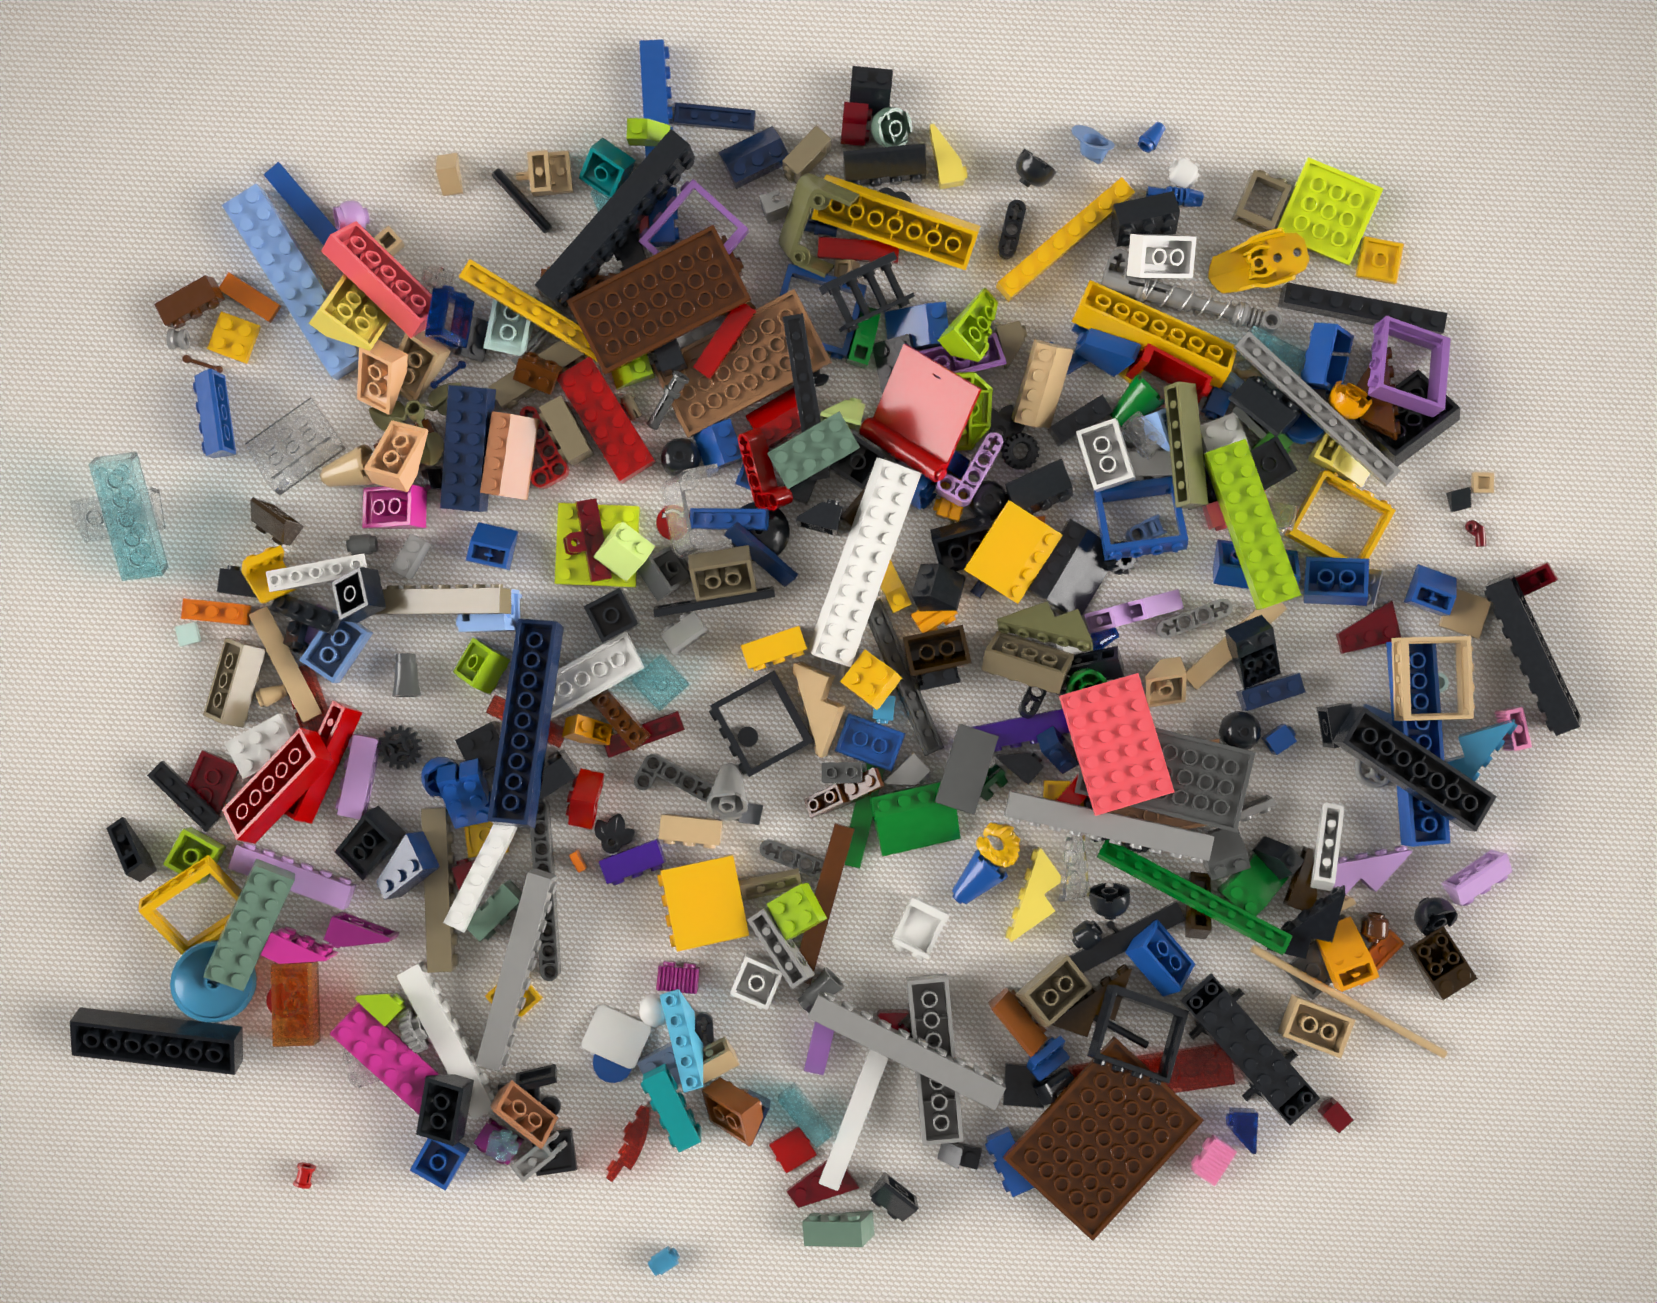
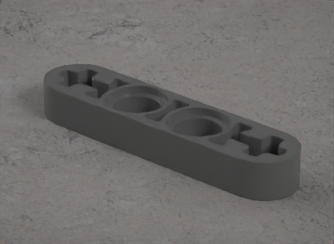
(795, 862)

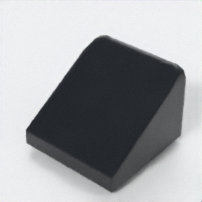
(1459, 499)

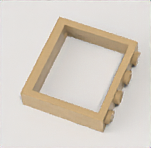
(1401, 678)

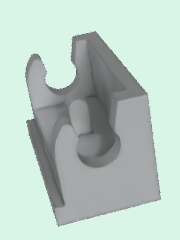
(773, 209)

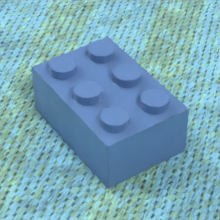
(335, 654)

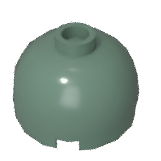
(891, 127)

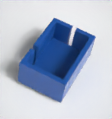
(1322, 367)
(466, 797)

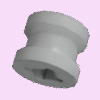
(178, 339)

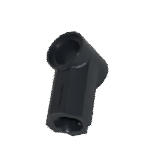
(1051, 1087)

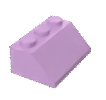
(1478, 877)

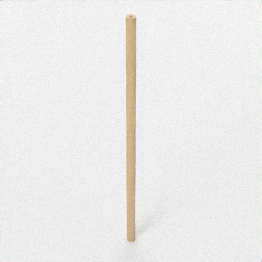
(1348, 1001)

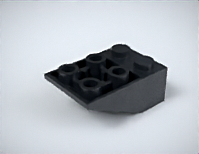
(1253, 650)

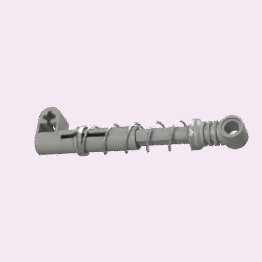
(1182, 299)

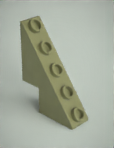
(1041, 624)

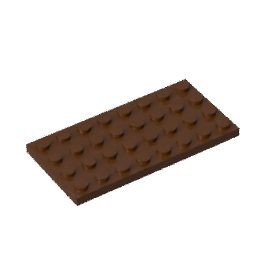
(659, 300)

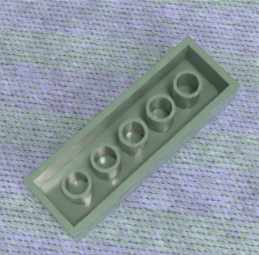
(249, 925)

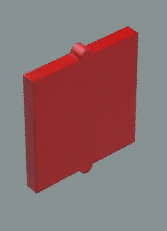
(792, 1149)

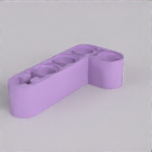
(974, 468)

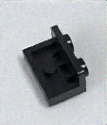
(476, 341)

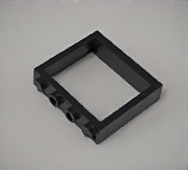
(727, 733)
(1172, 1043)

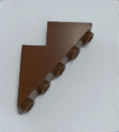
(1381, 413)
(621, 719)

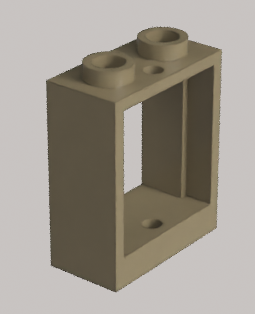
(806, 155)
(1253, 220)

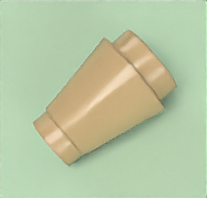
(269, 695)

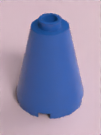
(977, 879)

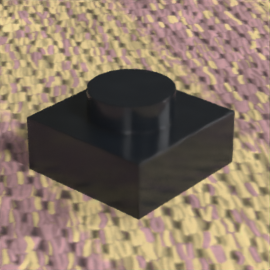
(432, 479)

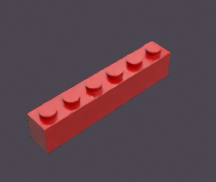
(335, 732)

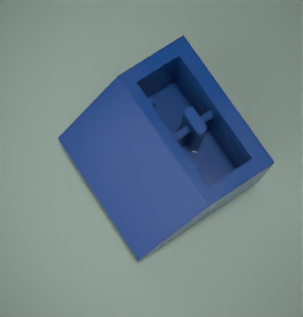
(492, 546)
(1432, 591)

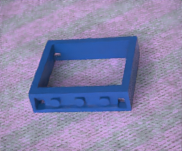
(800, 273)
(1136, 549)

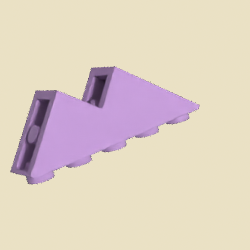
(1133, 611)
(1370, 869)

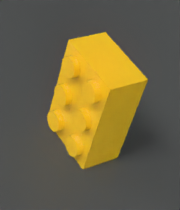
(774, 648)

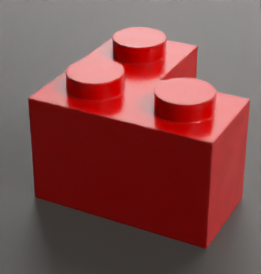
(584, 798)

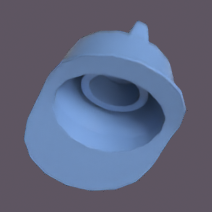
(1092, 143)

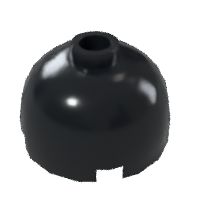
(1033, 170)
(680, 455)
(988, 500)
(1240, 730)
(1109, 901)
(1433, 914)

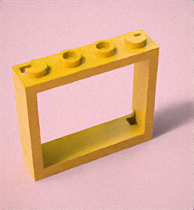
(1349, 488)
(171, 888)

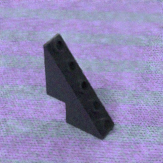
(1316, 923)

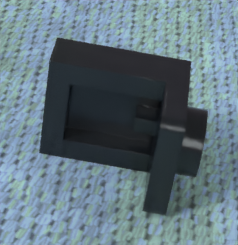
(295, 636)

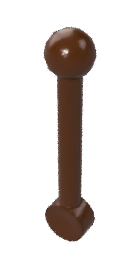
(187, 359)

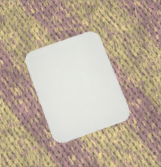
(616, 1036)

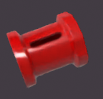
(304, 1175)

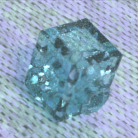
(502, 1145)

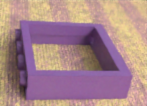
(674, 204)
(1438, 372)

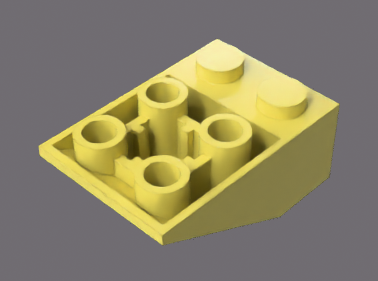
(1333, 457)

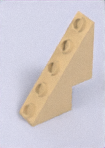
(821, 712)

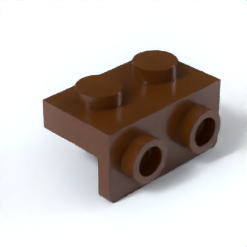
(537, 372)

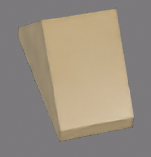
(449, 174)

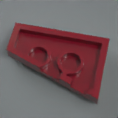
(1371, 630)

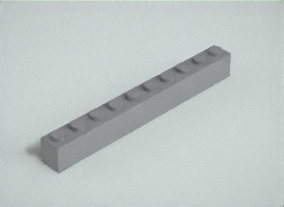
(1109, 825)
(516, 969)
(907, 1051)

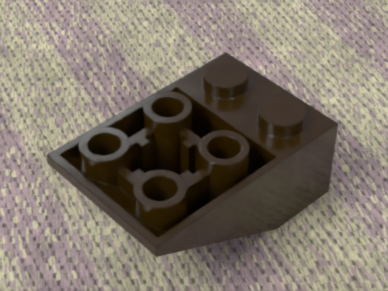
(1442, 964)

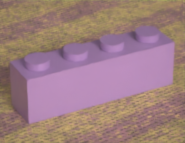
(359, 776)

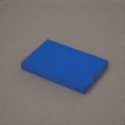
(870, 742)

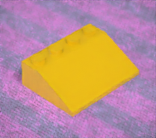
(1013, 552)

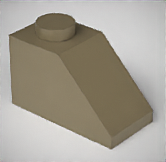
(1011, 339)

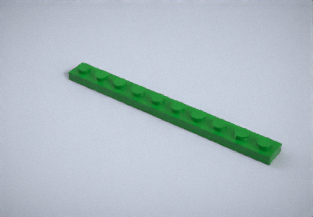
(1195, 897)

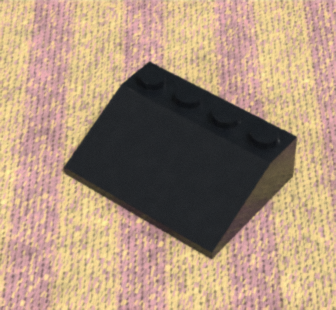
(1415, 428)
(1072, 570)

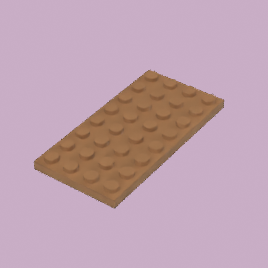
(751, 370)

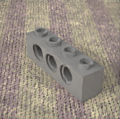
(782, 951)

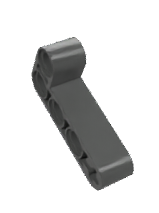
(678, 781)

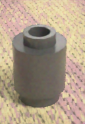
(362, 544)

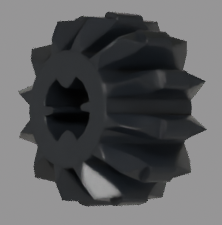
(1121, 566)

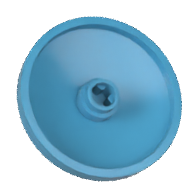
(202, 997)

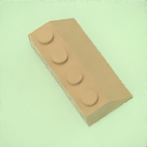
(1042, 384)

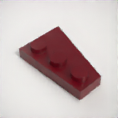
(809, 1191)

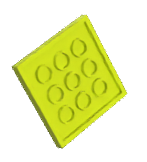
(1329, 210)
(574, 568)

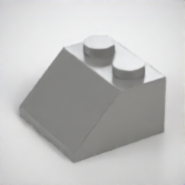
(684, 633)

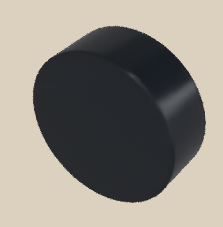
(748, 736)
(552, 1103)

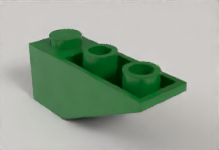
(863, 341)

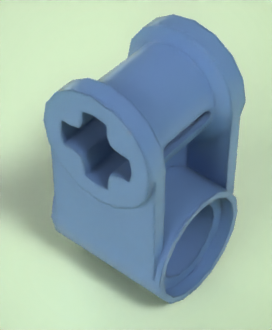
(1148, 529)

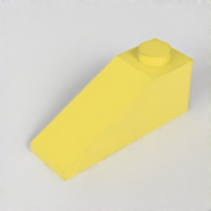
(947, 162)

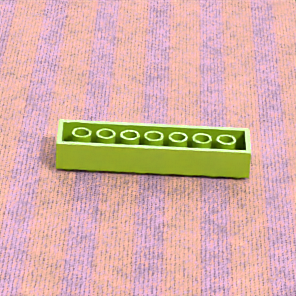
(1251, 524)

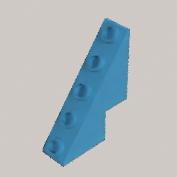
(1478, 746)

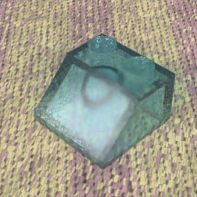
(660, 682)

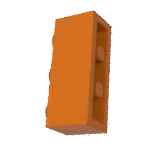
(216, 611)

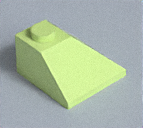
(851, 410)

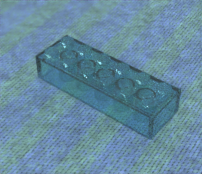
(128, 516)

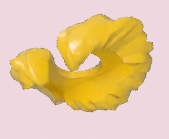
(1010, 841)

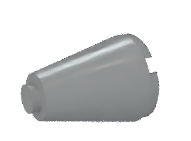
(728, 794)

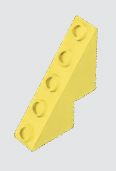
(1033, 903)

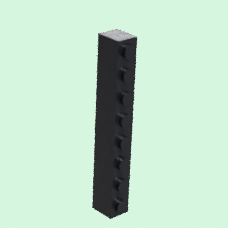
(1357, 308)
(669, 355)

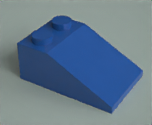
(923, 321)

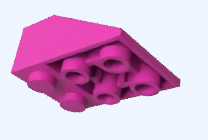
(289, 947)

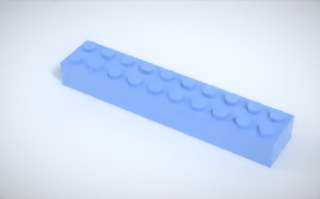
(289, 273)

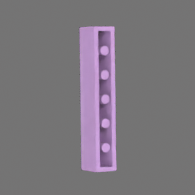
(308, 881)

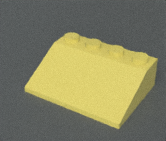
(350, 316)

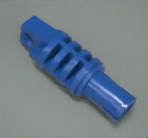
(1184, 197)

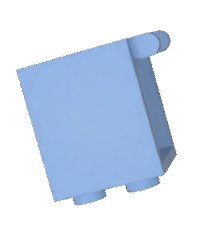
(491, 622)

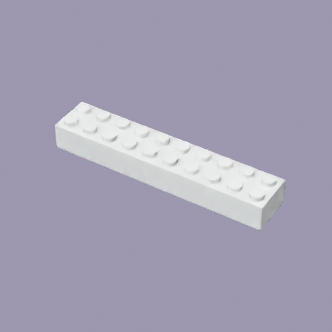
(863, 562)

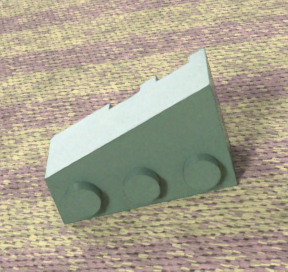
(495, 911)
(838, 1229)

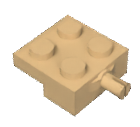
(548, 173)

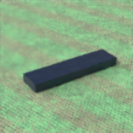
(714, 117)
(761, 554)

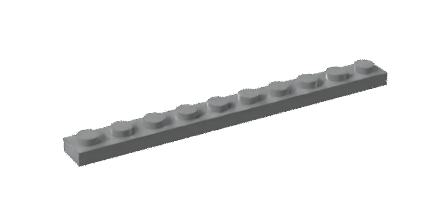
(1317, 409)

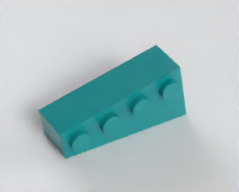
(672, 1109)

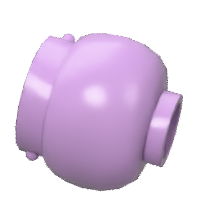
(350, 212)

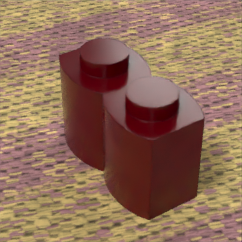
(855, 123)

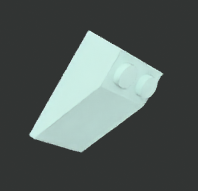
(507, 330)

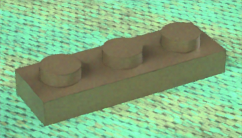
(769, 884)

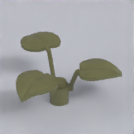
(434, 443)

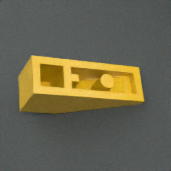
(894, 590)

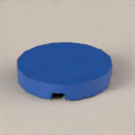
(1305, 430)
(609, 1070)

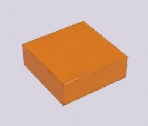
(578, 861)

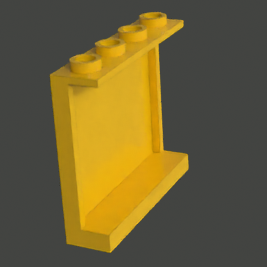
(703, 903)

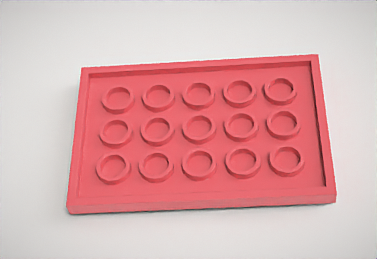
(1116, 744)

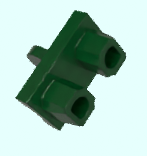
(994, 776)

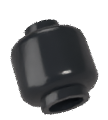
(1087, 935)

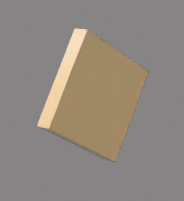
(1467, 614)

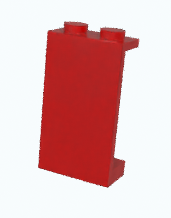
(1169, 369)

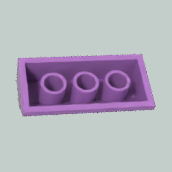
(992, 358)

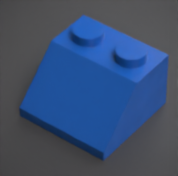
(718, 444)

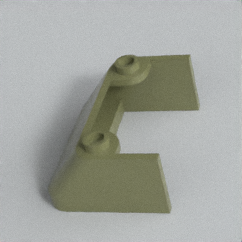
(809, 193)

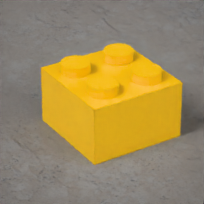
(871, 679)

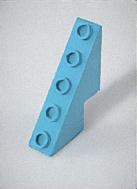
(684, 1040)

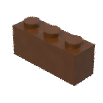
(189, 302)

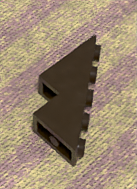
(1081, 1015)

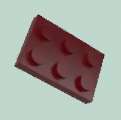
(213, 779)

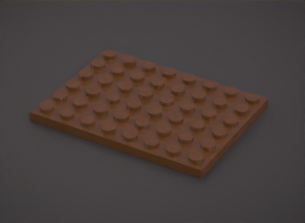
(1102, 1141)

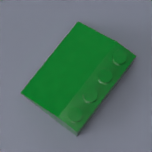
(912, 819)

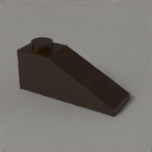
(1300, 893)
(1196, 923)

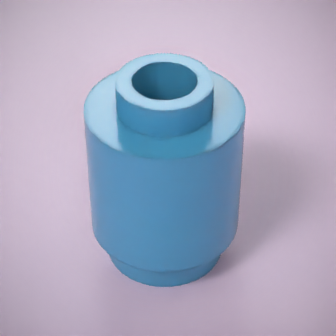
(664, 1260)

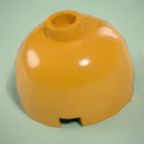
(1349, 400)

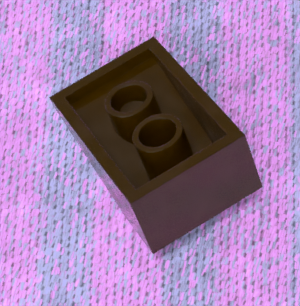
(274, 521)

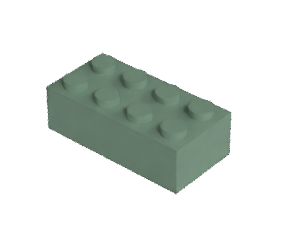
(813, 450)

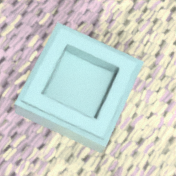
(188, 634)

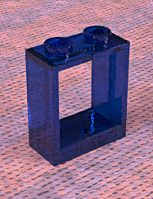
(461, 322)

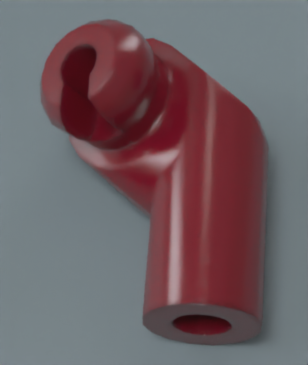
(1477, 531)

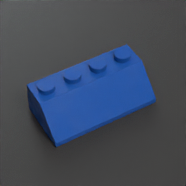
(214, 414)
(1228, 570)

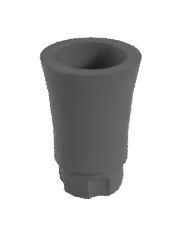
(406, 676)
(825, 982)

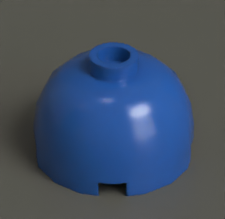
(924, 493)
(429, 774)

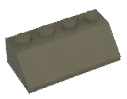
(1027, 662)
(234, 683)

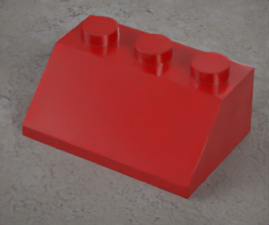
(777, 418)

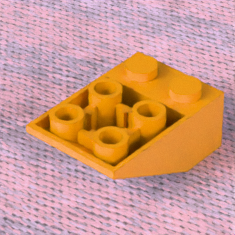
(1347, 957)

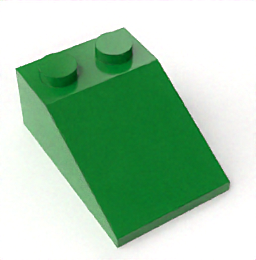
(1252, 887)

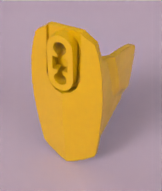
(1252, 262)

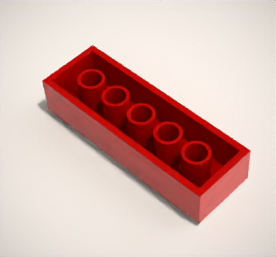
(605, 420)
(277, 785)

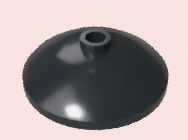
(778, 530)

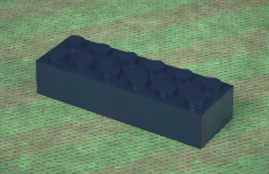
(465, 447)

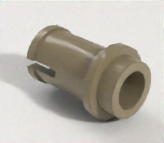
(631, 406)

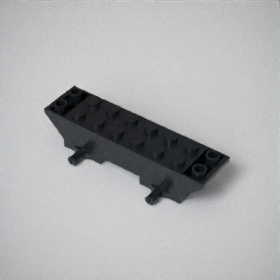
(1249, 1049)

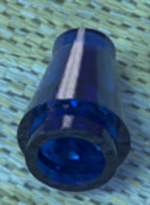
(1103, 638)

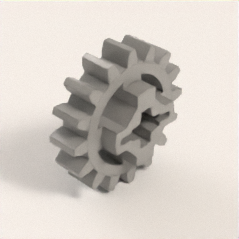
(412, 1031)

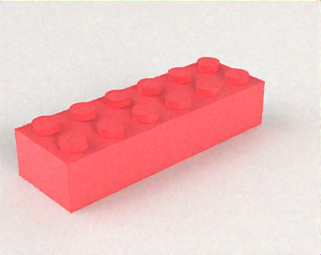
(380, 277)

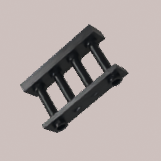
(851, 281)

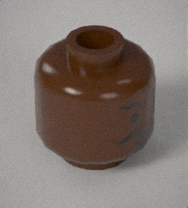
(1375, 927)

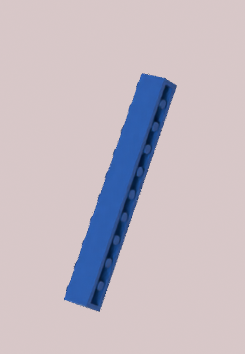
(656, 107)

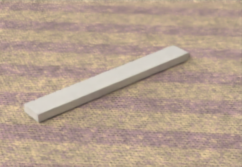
(853, 1120)

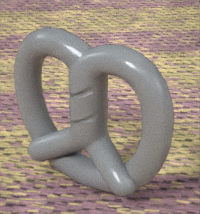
(1363, 778)

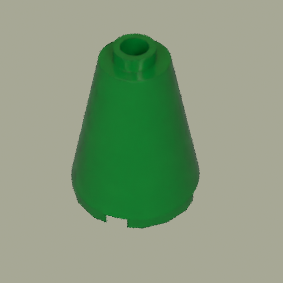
(1137, 397)

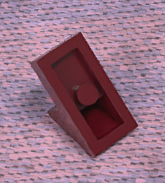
(1536, 578)
(894, 1017)

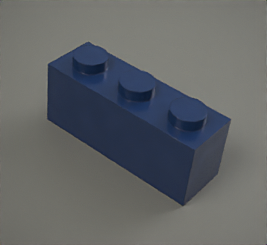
(1270, 691)

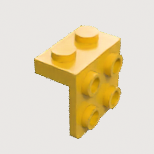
(255, 568)

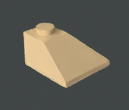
(1166, 683)

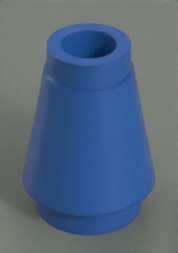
(1149, 140)

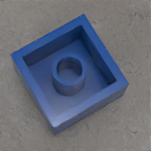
(439, 1162)

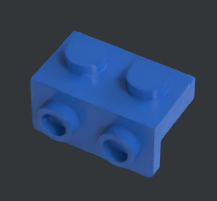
(1048, 1059)

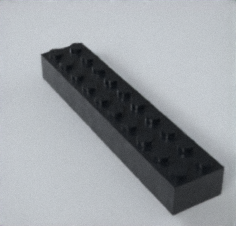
(616, 220)

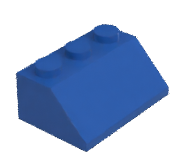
(1336, 581)
(1160, 959)

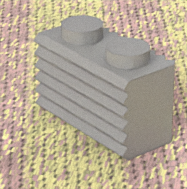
(411, 556)

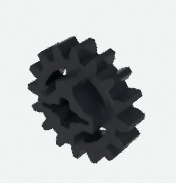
(404, 739)

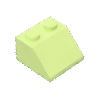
(624, 551)

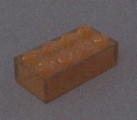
(295, 1004)

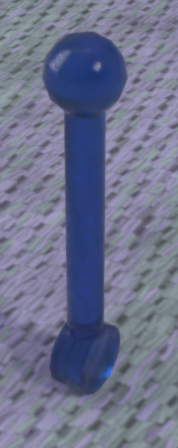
(461, 365)

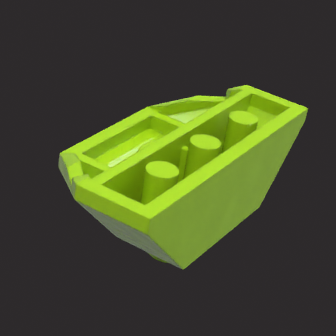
(980, 418)

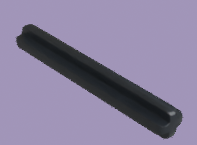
(521, 200)

